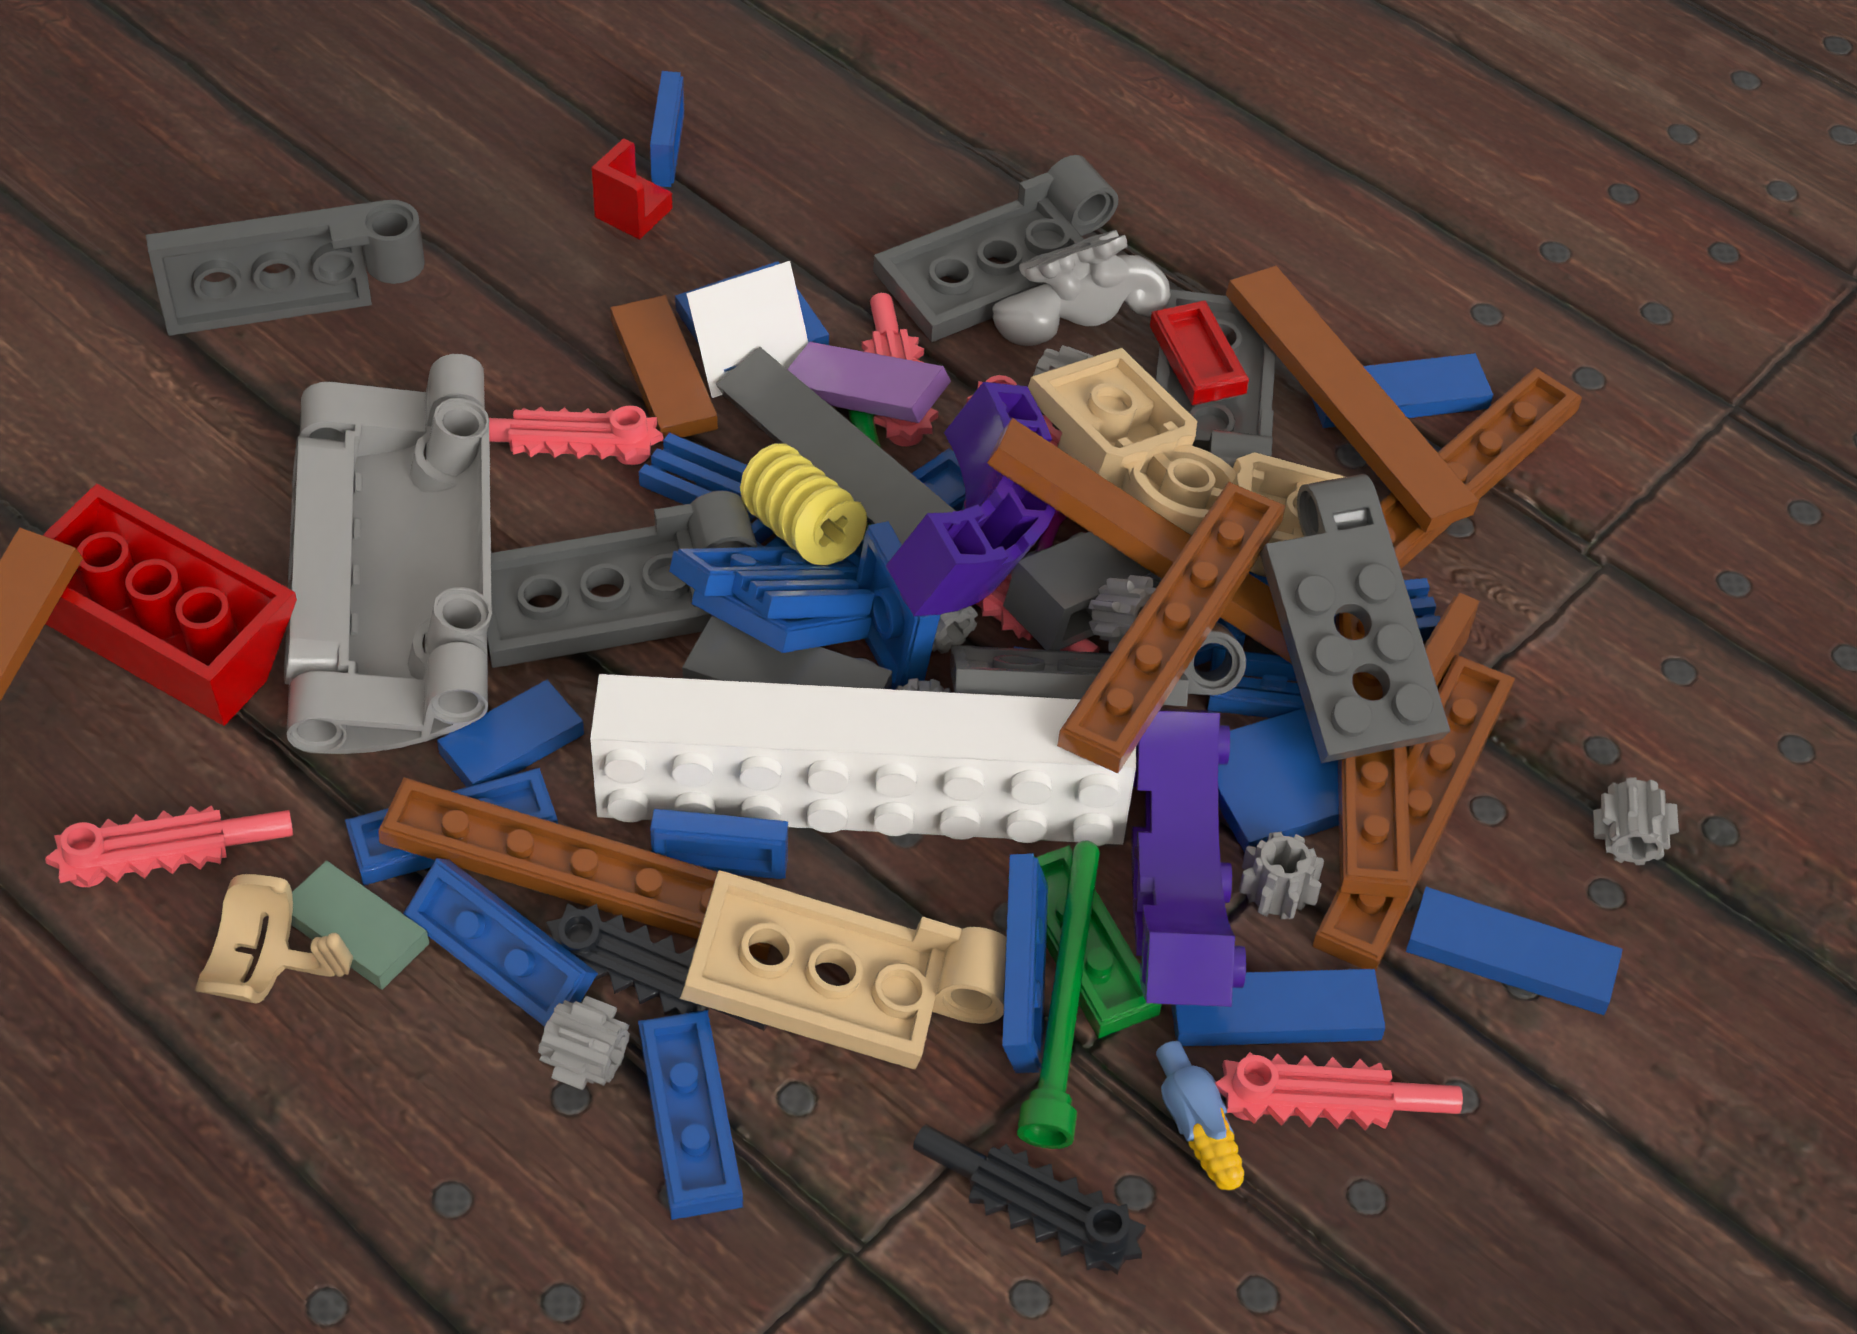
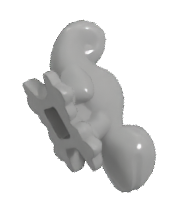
(1082, 286)

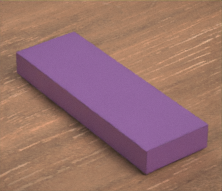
(870, 381)

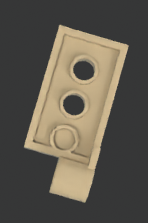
(892, 970)

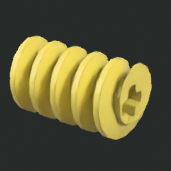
(802, 505)

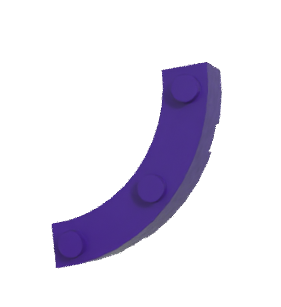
(969, 552)
(1177, 864)

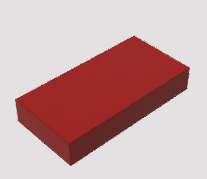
(1199, 352)

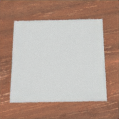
(746, 315)

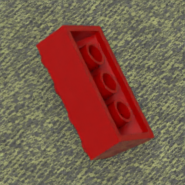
(168, 605)

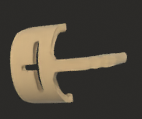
(244, 908)

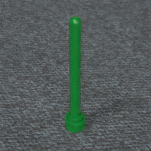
(1047, 1115)

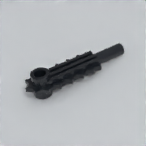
(629, 958)
(1035, 1198)

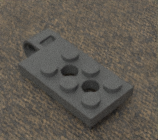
(1048, 216)
(324, 256)
(1237, 423)
(637, 561)
(1352, 568)
(1072, 672)

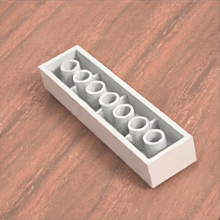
(851, 760)

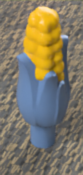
(1200, 1115)

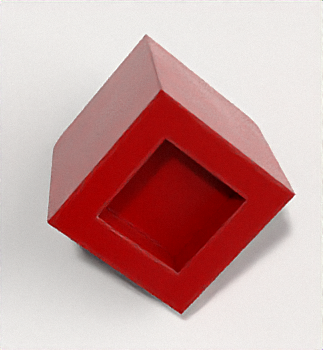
(624, 197)

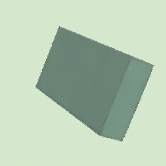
(372, 929)

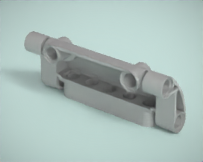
(389, 563)

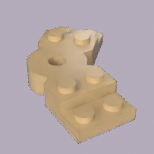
(1143, 440)

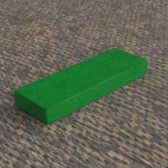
(1110, 978)

